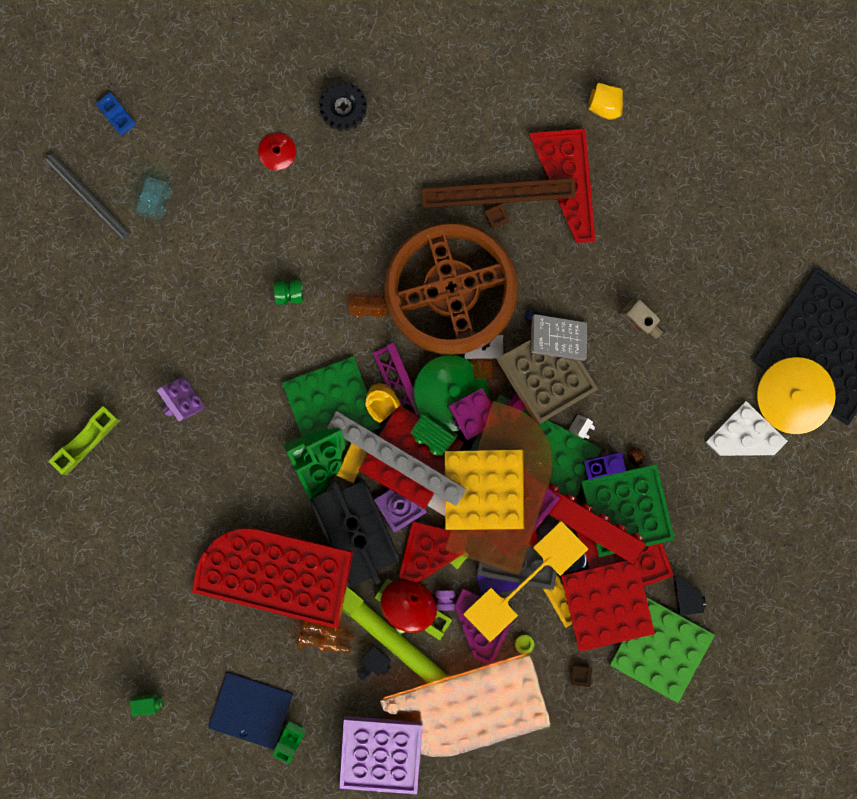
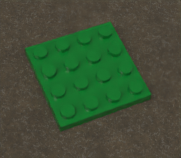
(327, 390)
(633, 500)

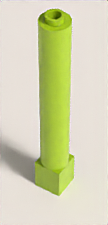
(391, 639)

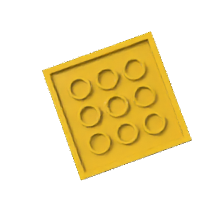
(493, 489)

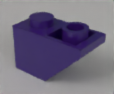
(604, 465)

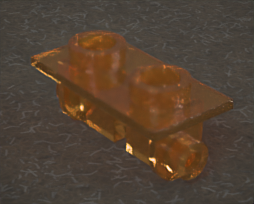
(358, 307)

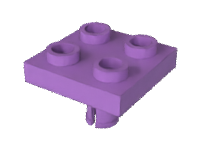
(180, 399)
(398, 510)

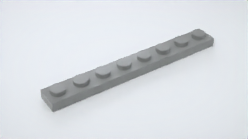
(398, 459)

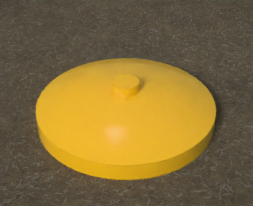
(796, 395)

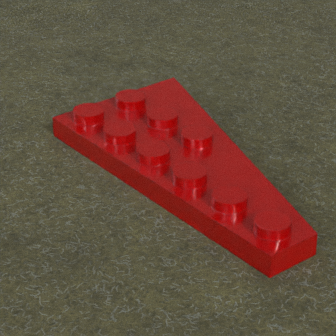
(566, 157)

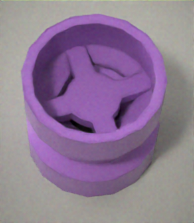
(445, 599)

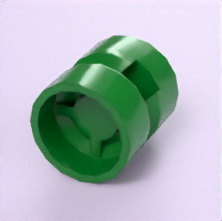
(288, 291)

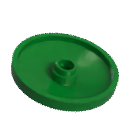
(442, 384)

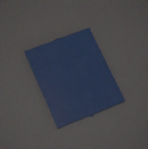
(250, 711)

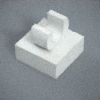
(581, 426)

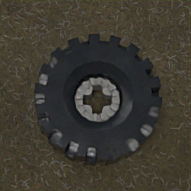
(332, 99)

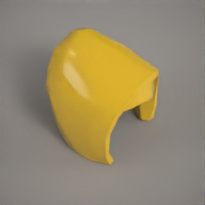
(606, 101)
(381, 401)

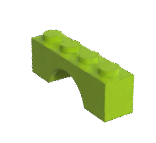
(97, 428)

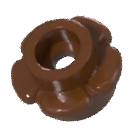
(635, 456)

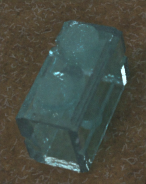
(153, 199)

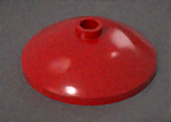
(403, 611)

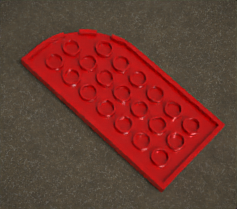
(276, 574)

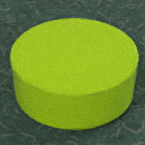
(524, 644)

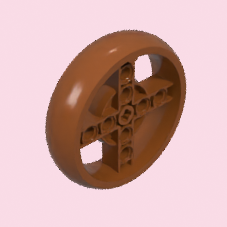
(436, 236)

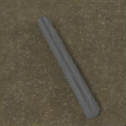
(85, 194)

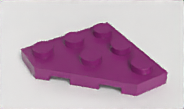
(480, 646)

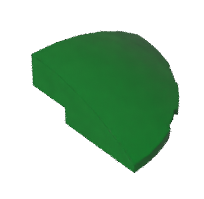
(316, 458)

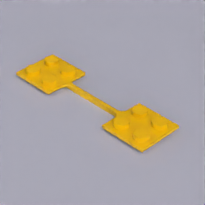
(558, 549)

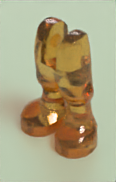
(328, 642)

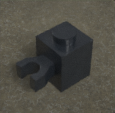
(375, 661)

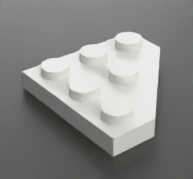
(746, 435)

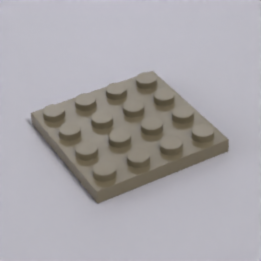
(545, 381)

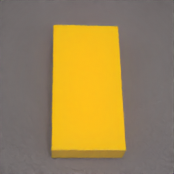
(352, 462)

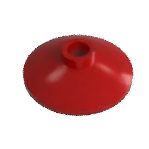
(279, 160)

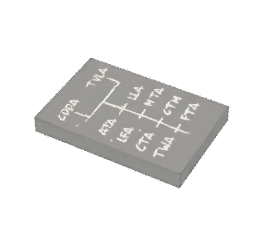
(559, 337)

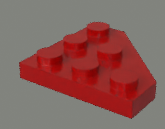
(425, 552)

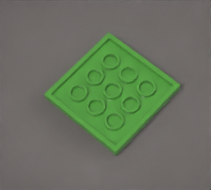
(667, 657)

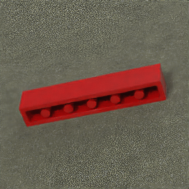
(597, 527)

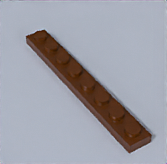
(498, 193)

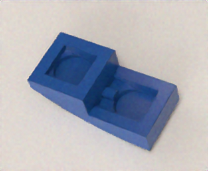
(115, 114)

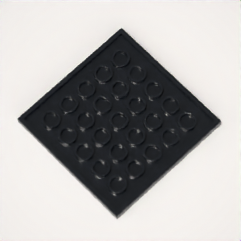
(823, 329)

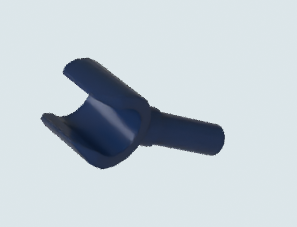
(530, 313)

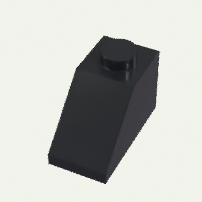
(688, 598)

